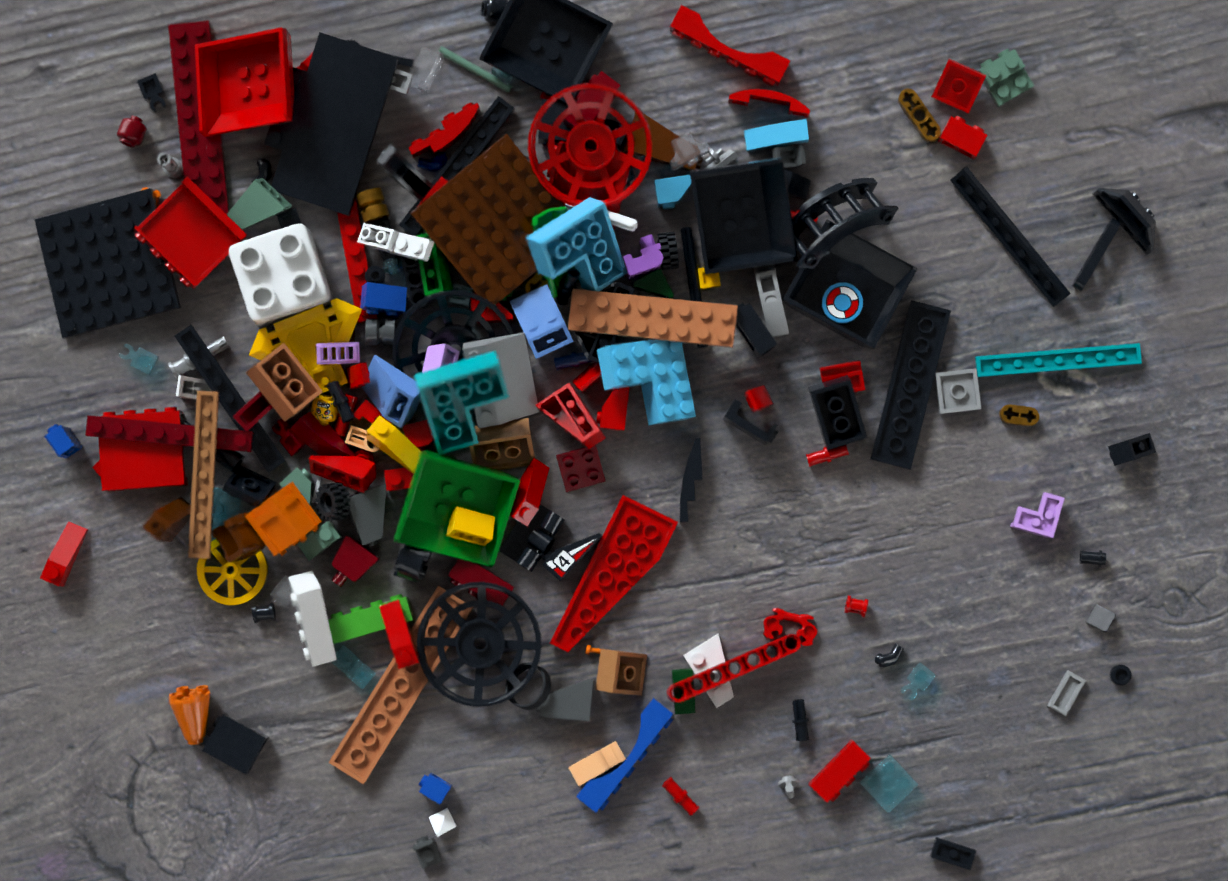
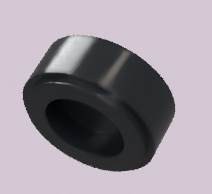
(1120, 675)

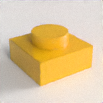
(708, 280)

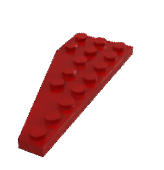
(623, 556)

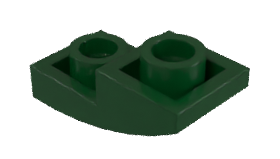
(686, 706)

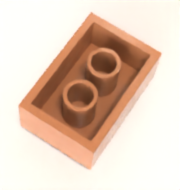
(284, 382)

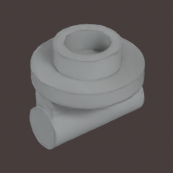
(788, 783)

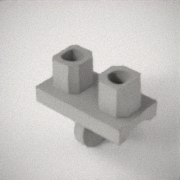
(726, 159)

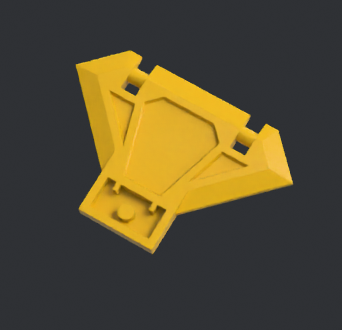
(306, 330)

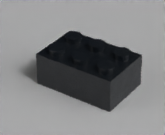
(837, 412)

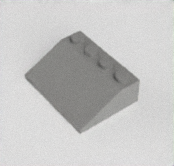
(517, 374)

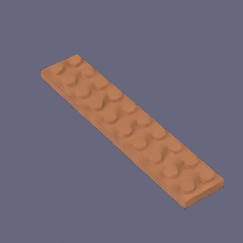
(392, 699)

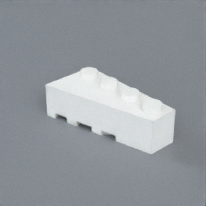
(312, 618)

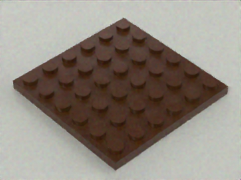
(485, 218)

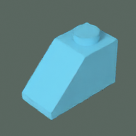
(671, 190)

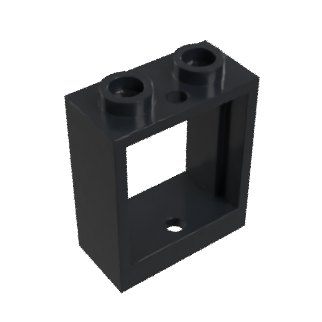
(754, 330)

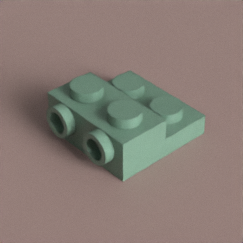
(1005, 77)

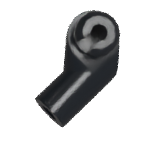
(889, 659)

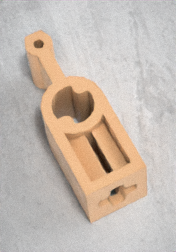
(363, 444)
(597, 763)

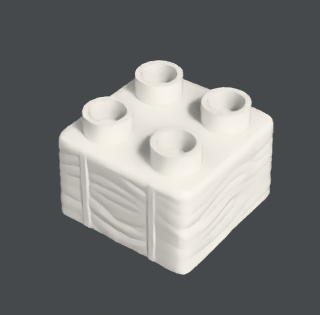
(280, 274)

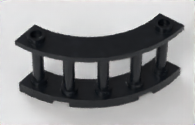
(825, 202)

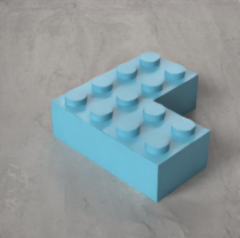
(581, 240)
(658, 369)

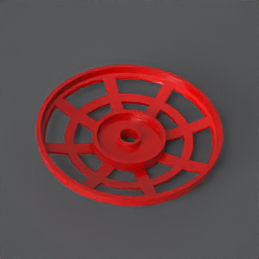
(576, 145)

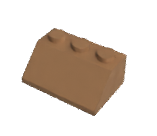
(504, 445)

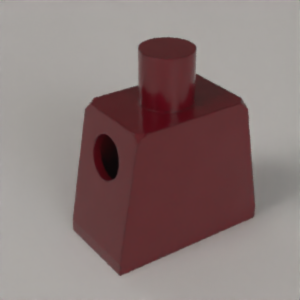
(352, 561)

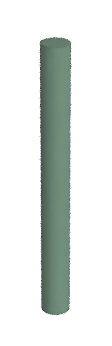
(475, 69)

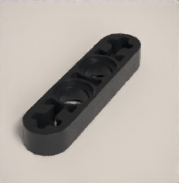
(1096, 254)

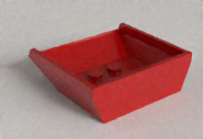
(244, 81)

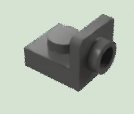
(427, 851)

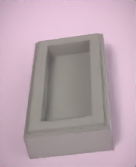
(1066, 693)

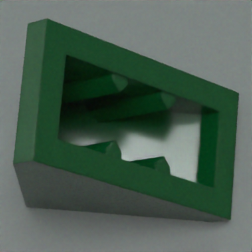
(655, 284)

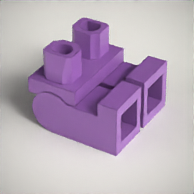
(649, 259)

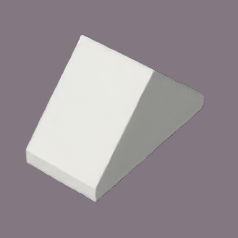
(188, 387)

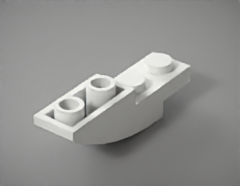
(395, 242)

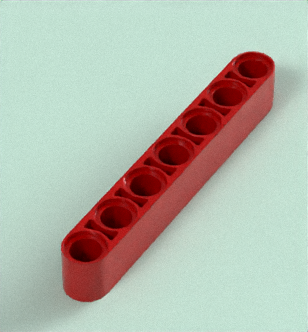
(743, 665)

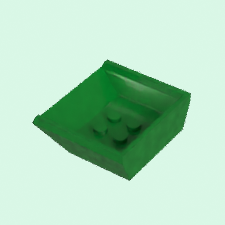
(448, 483)

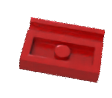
(852, 369)

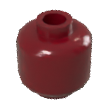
(131, 131)

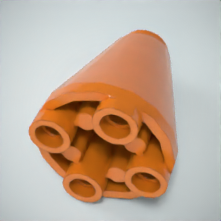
(191, 711)

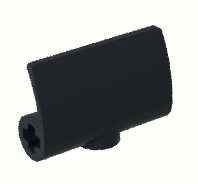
(529, 543)

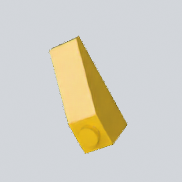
(393, 443)

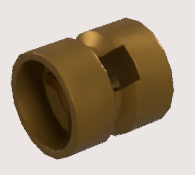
(372, 205)

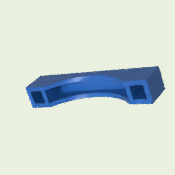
(598, 789)

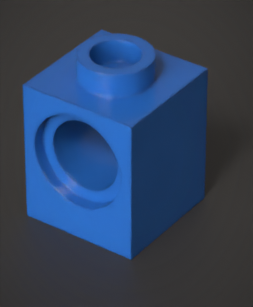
(434, 787)

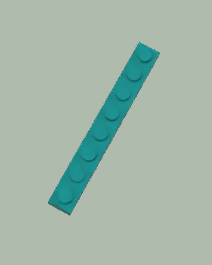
(1058, 360)

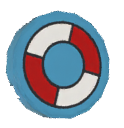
(842, 303)

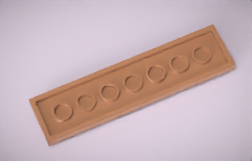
(653, 318)

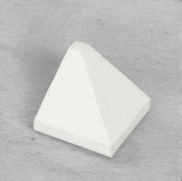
(442, 822)

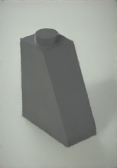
(368, 514)
(569, 702)

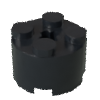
(411, 563)

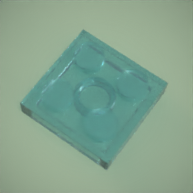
(888, 783)

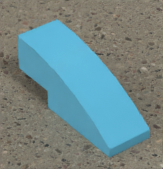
(776, 135)

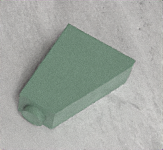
(257, 204)

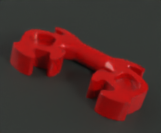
(772, 624)

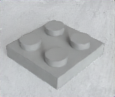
(958, 391)

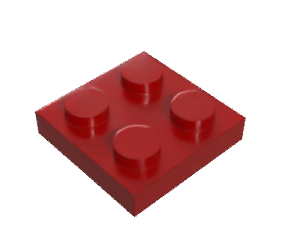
(958, 86)

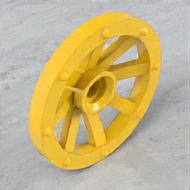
(236, 575)

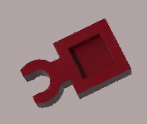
(289, 438)

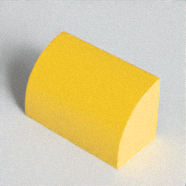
(471, 526)

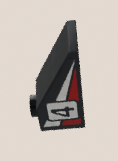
(565, 558)

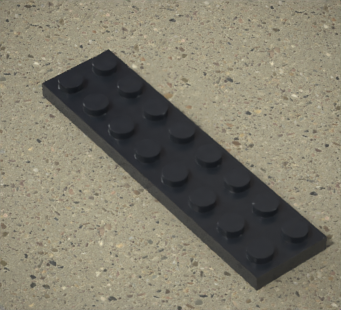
(910, 385)

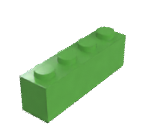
(363, 621)

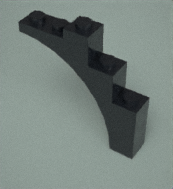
(404, 173)

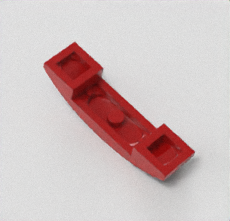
(795, 107)

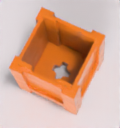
(283, 519)

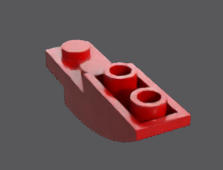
(454, 128)

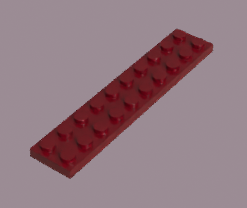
(200, 155)

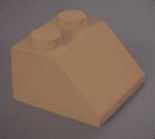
(621, 672)

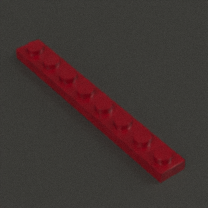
(163, 433)

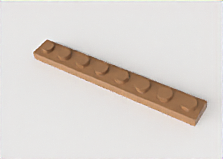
(203, 474)

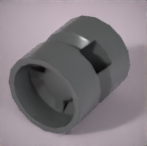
(380, 331)

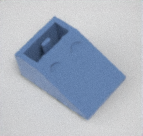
(541, 321)
(392, 392)

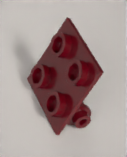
(580, 468)

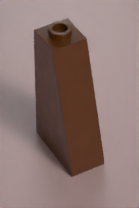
(661, 140)
(168, 520)

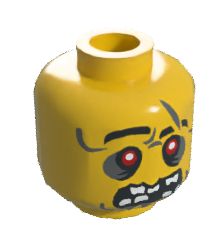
(324, 410)

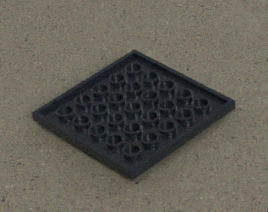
(100, 268)

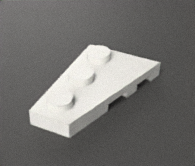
(707, 656)

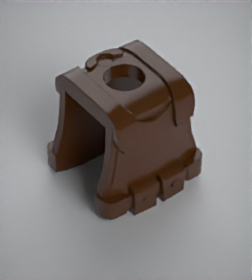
(238, 538)

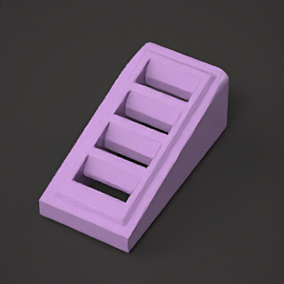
(320, 352)

